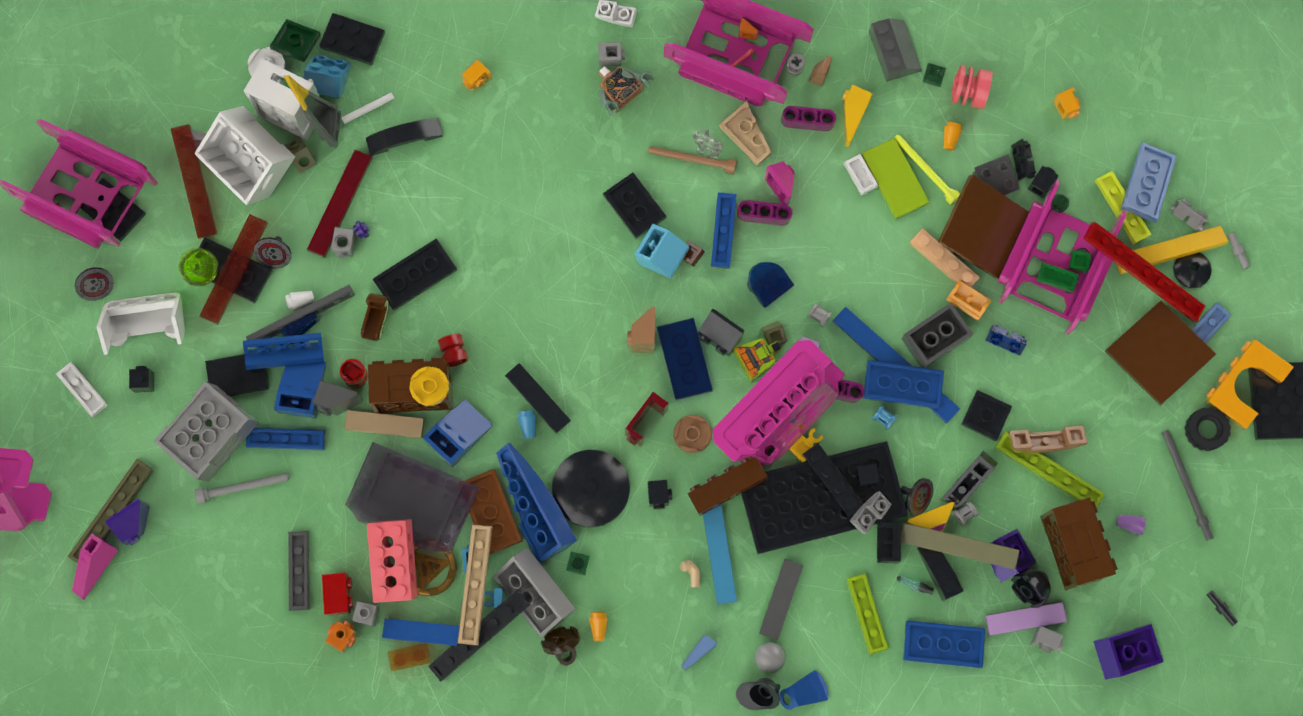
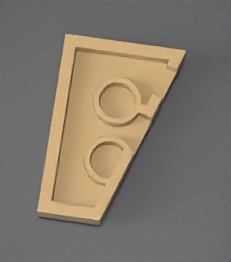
(745, 133)

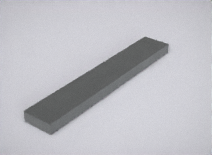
(317, 307)

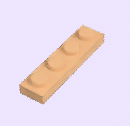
(943, 258)

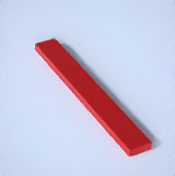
(1144, 272)

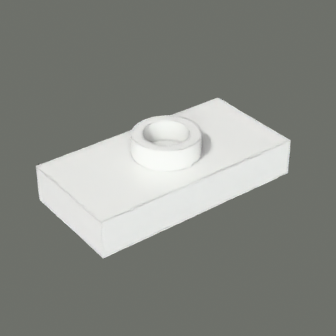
(860, 174)

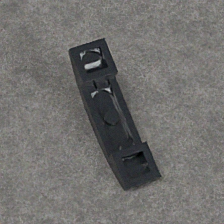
(403, 134)

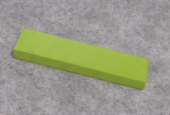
(867, 614)

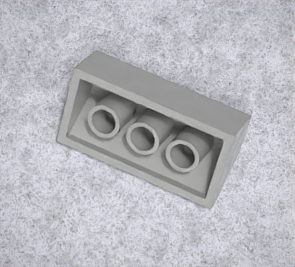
(547, 601)

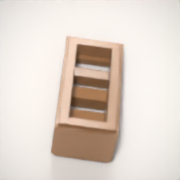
(820, 71)

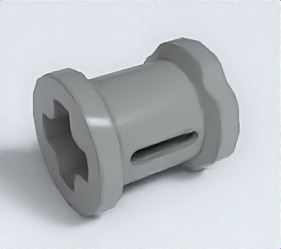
(791, 68)
(819, 314)
(965, 513)

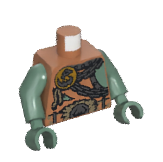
(620, 87)

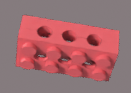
(381, 567)

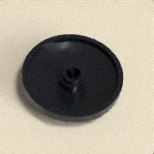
(591, 488)

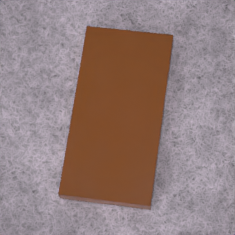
(492, 509)

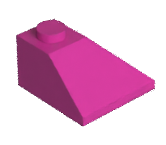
(781, 180)

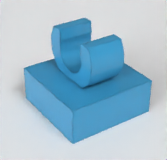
(497, 597)

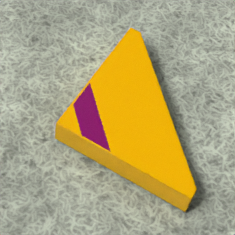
(933, 519)

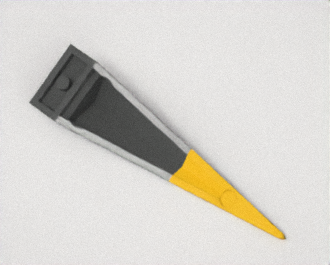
(321, 113)

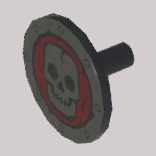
(272, 252)
(94, 284)
(918, 496)

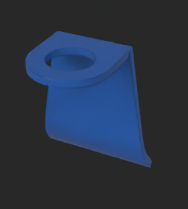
(805, 691)

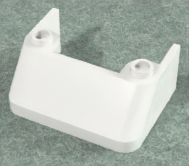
(140, 317)

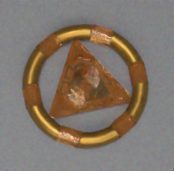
(430, 567)

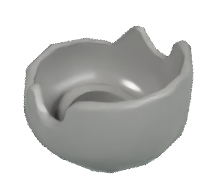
(770, 657)

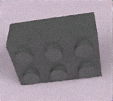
(937, 336)

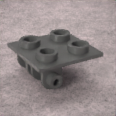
(998, 175)

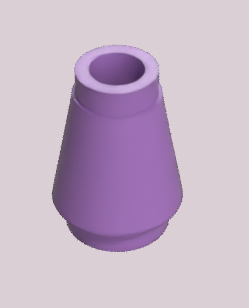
(1134, 524)

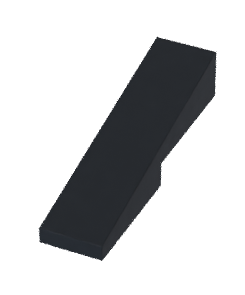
(537, 398)

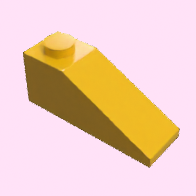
(853, 110)

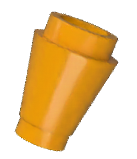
(951, 135)
(598, 625)

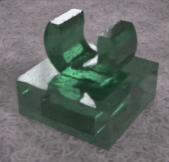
(934, 75)

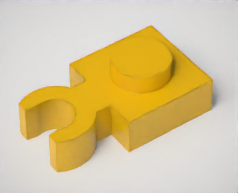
(804, 444)

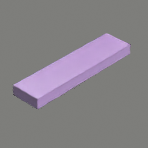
(1025, 619)

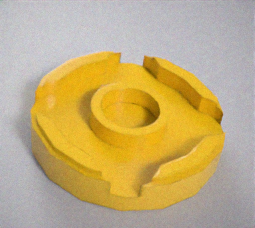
(429, 386)

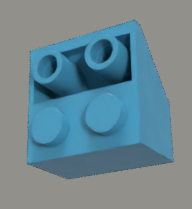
(328, 75)

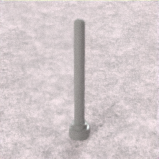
(203, 495)

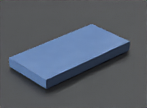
(1148, 182)

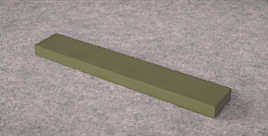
(119, 499)
(959, 546)

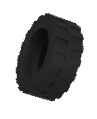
(1217, 418)

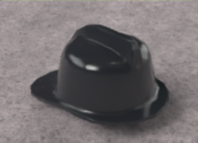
(759, 694)

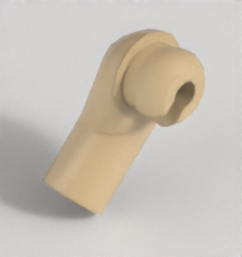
(693, 570)

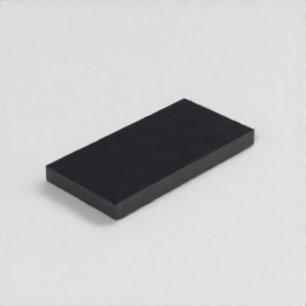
(415, 274)
(253, 278)

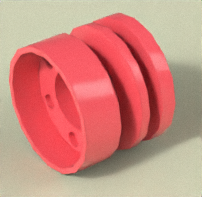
(971, 87)

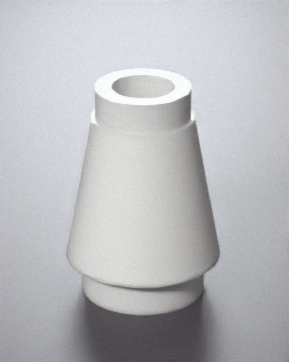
(299, 299)

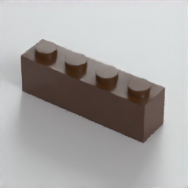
(728, 485)

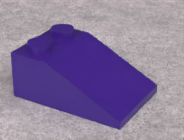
(1128, 652)

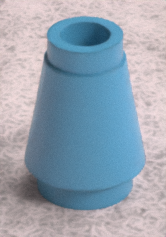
(527, 423)

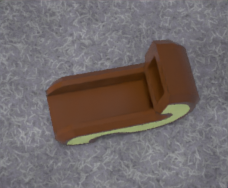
(374, 317)

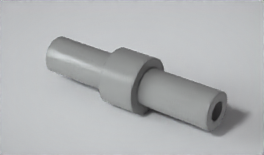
(1238, 250)

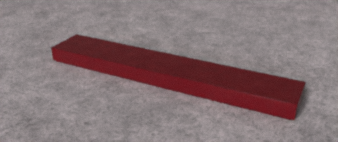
(339, 203)

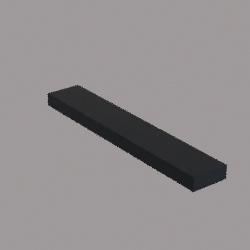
(490, 626)

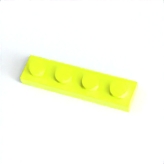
(1114, 195)

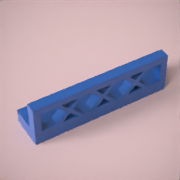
(283, 353)

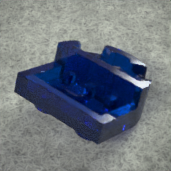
(768, 282)

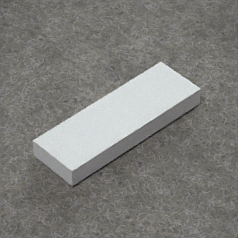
(82, 389)

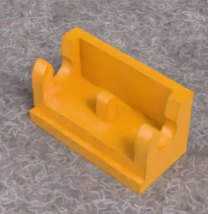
(968, 300)

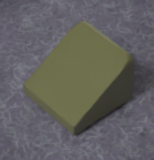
(774, 332)

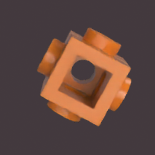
(334, 635)

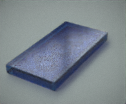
(684, 359)

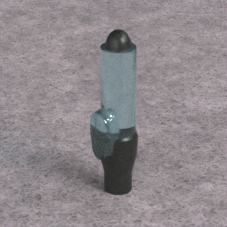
(916, 586)

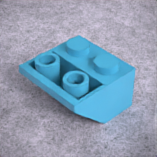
(661, 251)

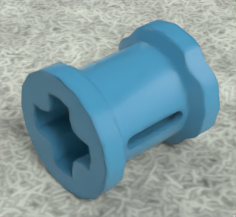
(884, 417)

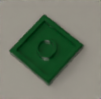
(295, 40)

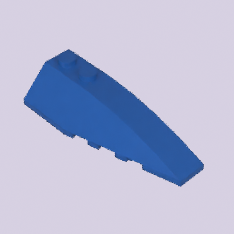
(538, 511)

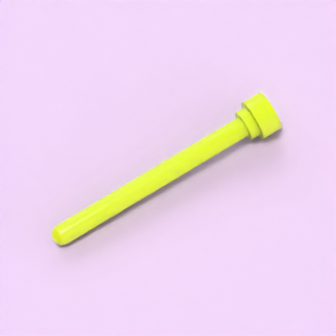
(950, 194)

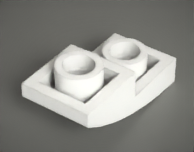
(616, 14)

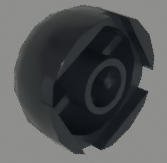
(1031, 586)

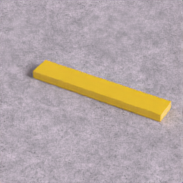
(1181, 246)

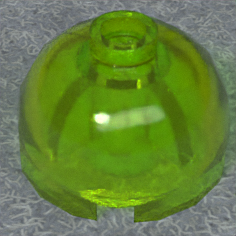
(197, 266)

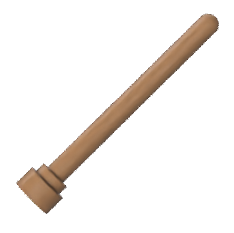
(727, 165)

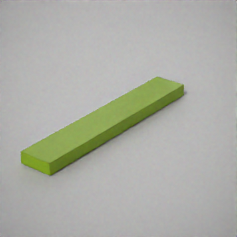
(1051, 472)

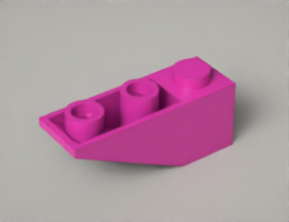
(91, 564)

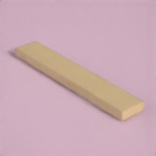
(475, 585)

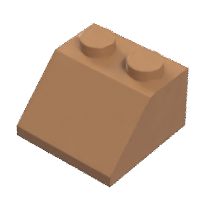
(643, 333)

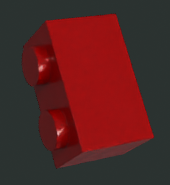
(336, 594)

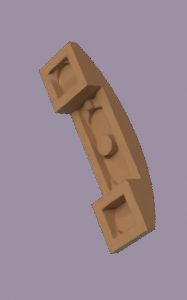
(1048, 441)

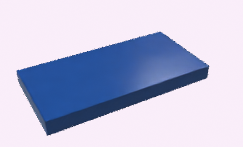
(903, 384)
(944, 644)

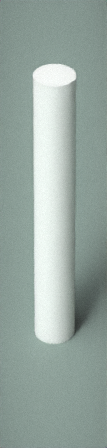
(367, 108)

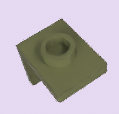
(300, 150)

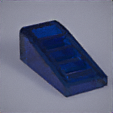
(300, 326)

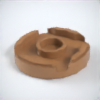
(692, 434)

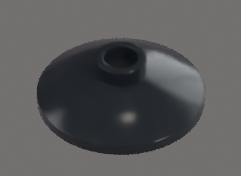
(1187, 276)

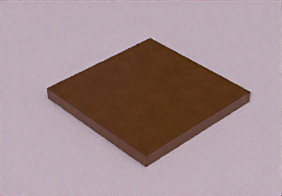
(983, 226)
(1160, 353)

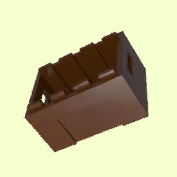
(390, 386)
(1078, 544)

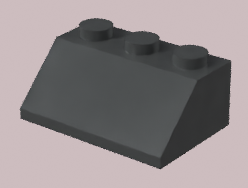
(894, 48)

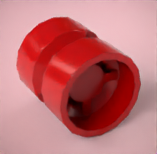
(452, 348)
(354, 373)

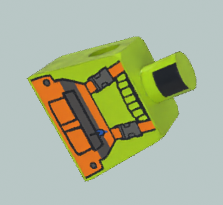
(756, 357)

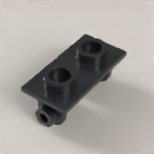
(1022, 152)

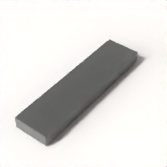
(299, 571)
(781, 599)

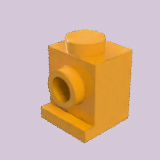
(475, 76)
(1067, 104)

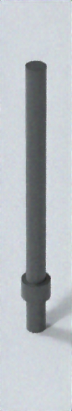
(1202, 520)

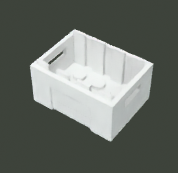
(277, 102)
(240, 168)

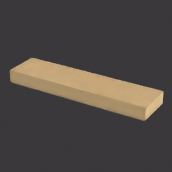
(384, 424)

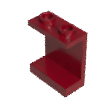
(657, 404)

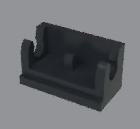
(889, 542)

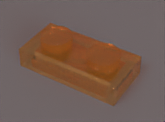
(409, 657)

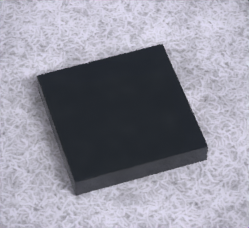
(986, 415)

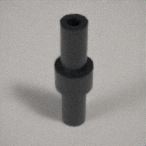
(1222, 608)

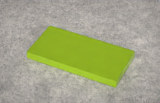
(895, 178)

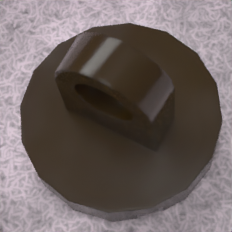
(561, 641)

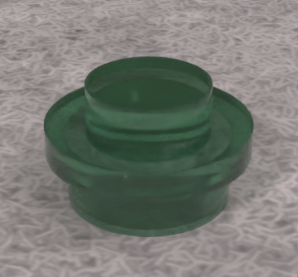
(1060, 203)

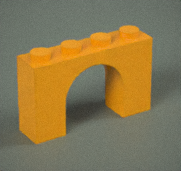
(1253, 356)

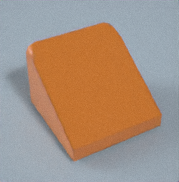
(747, 30)

